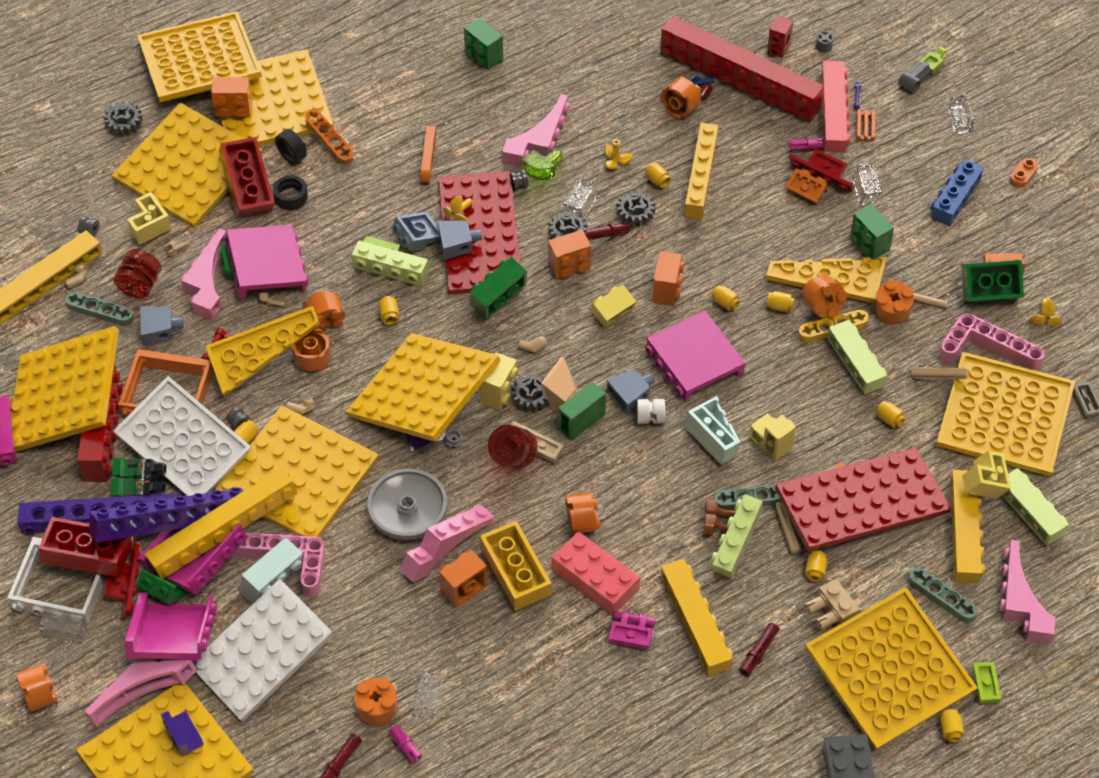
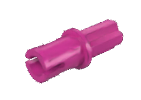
(807, 143)
(405, 744)

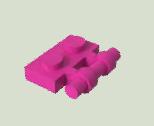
(629, 634)

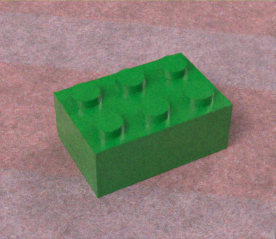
(992, 280)
(498, 287)

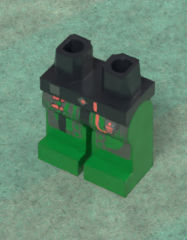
(137, 477)

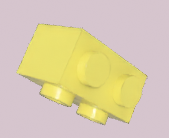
(613, 305)

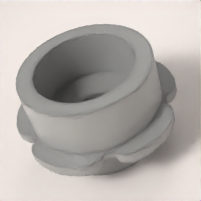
(454, 434)

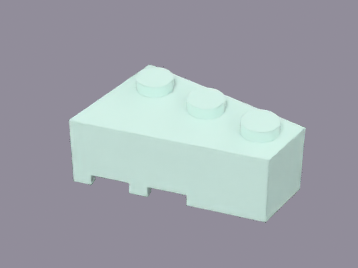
(712, 430)
(269, 569)

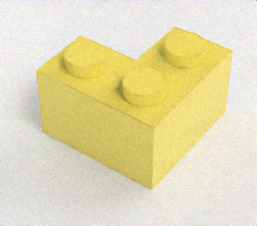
(150, 220)
(495, 389)
(773, 435)
(988, 476)

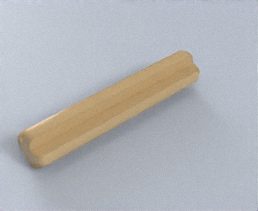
(939, 373)
(788, 529)

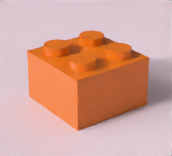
(231, 96)
(569, 254)
(668, 278)
(463, 578)

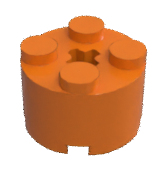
(681, 97)
(824, 296)
(894, 302)
(327, 308)
(312, 351)
(581, 512)
(36, 687)
(376, 701)

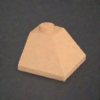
(559, 385)

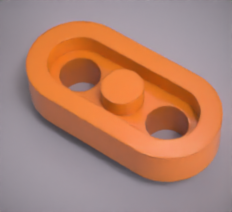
(1023, 172)

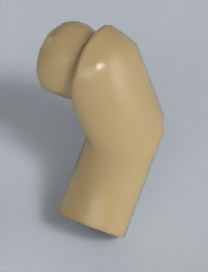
(534, 345)

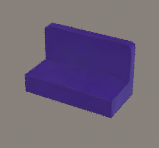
(182, 732)

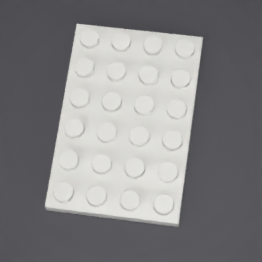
(184, 436)
(261, 649)

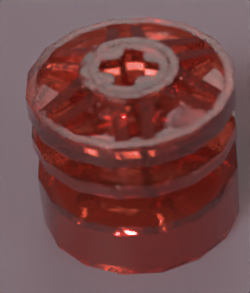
(137, 273)
(505, 439)

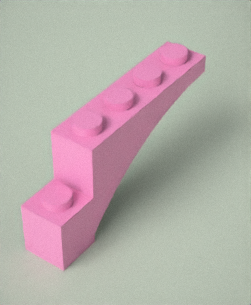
(538, 138)
(201, 276)
(441, 540)
(1020, 603)
(137, 680)

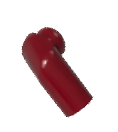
(706, 90)

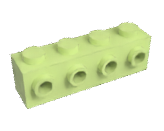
(390, 263)
(857, 356)
(1035, 509)
(737, 537)

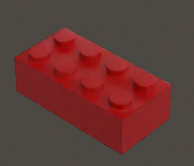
(246, 177)
(72, 547)

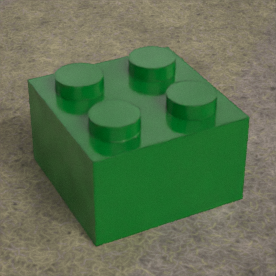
(483, 43)
(871, 232)

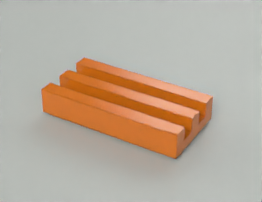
(866, 114)

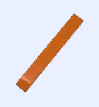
(332, 134)
(428, 154)

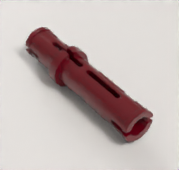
(610, 230)
(755, 655)
(333, 768)

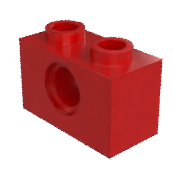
(780, 36)

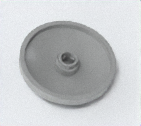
(407, 503)

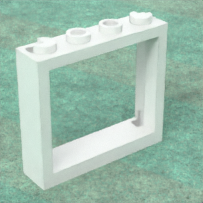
(21, 604)

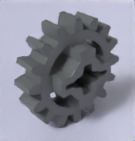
(123, 118)
(635, 208)
(566, 224)
(529, 392)

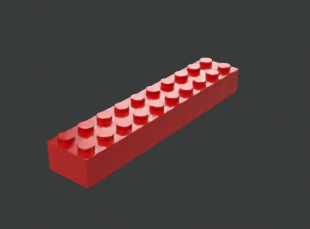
(741, 69)

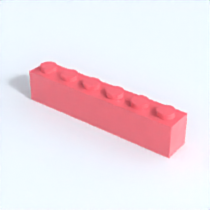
(834, 106)

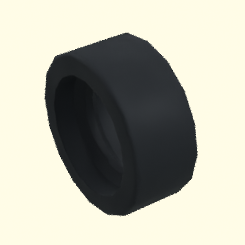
(290, 146)
(288, 182)

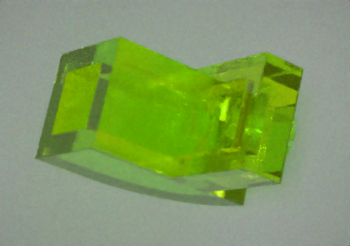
(542, 167)

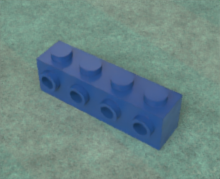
(956, 192)

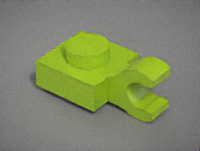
(935, 60)

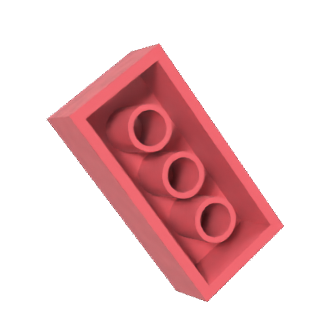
(595, 573)

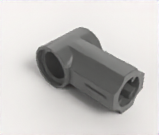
(913, 79)

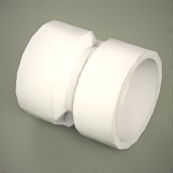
(651, 411)

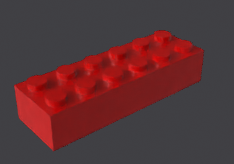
(96, 444)

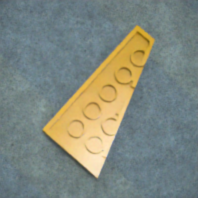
(857, 277)
(248, 352)

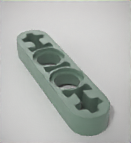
(101, 305)
(750, 491)
(939, 597)

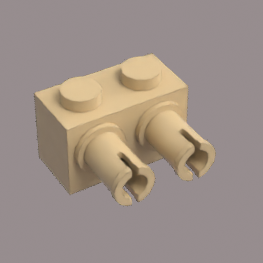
(836, 604)

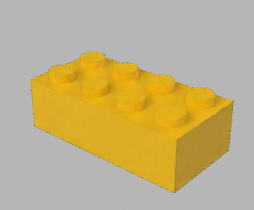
(515, 565)

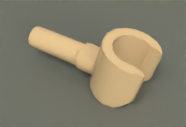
(172, 250)
(264, 301)

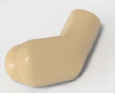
(78, 278)
(301, 408)

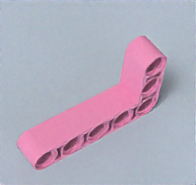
(991, 338)
(305, 544)

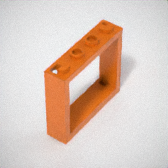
(164, 362)

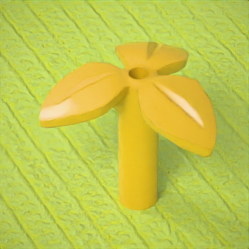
(613, 154)
(456, 208)
(1048, 310)

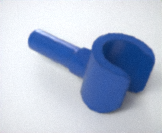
(697, 80)

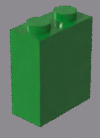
(582, 411)

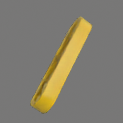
(818, 334)

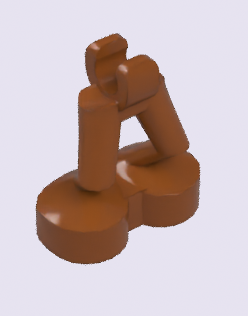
(710, 518)

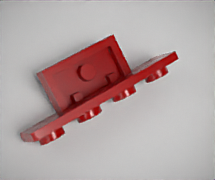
(826, 166)
(123, 588)

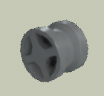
(824, 41)
(519, 179)
(91, 226)
(237, 417)

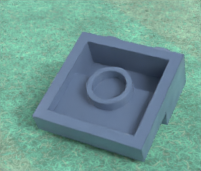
(416, 230)

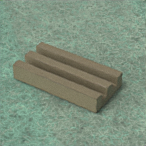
(1080, 387)

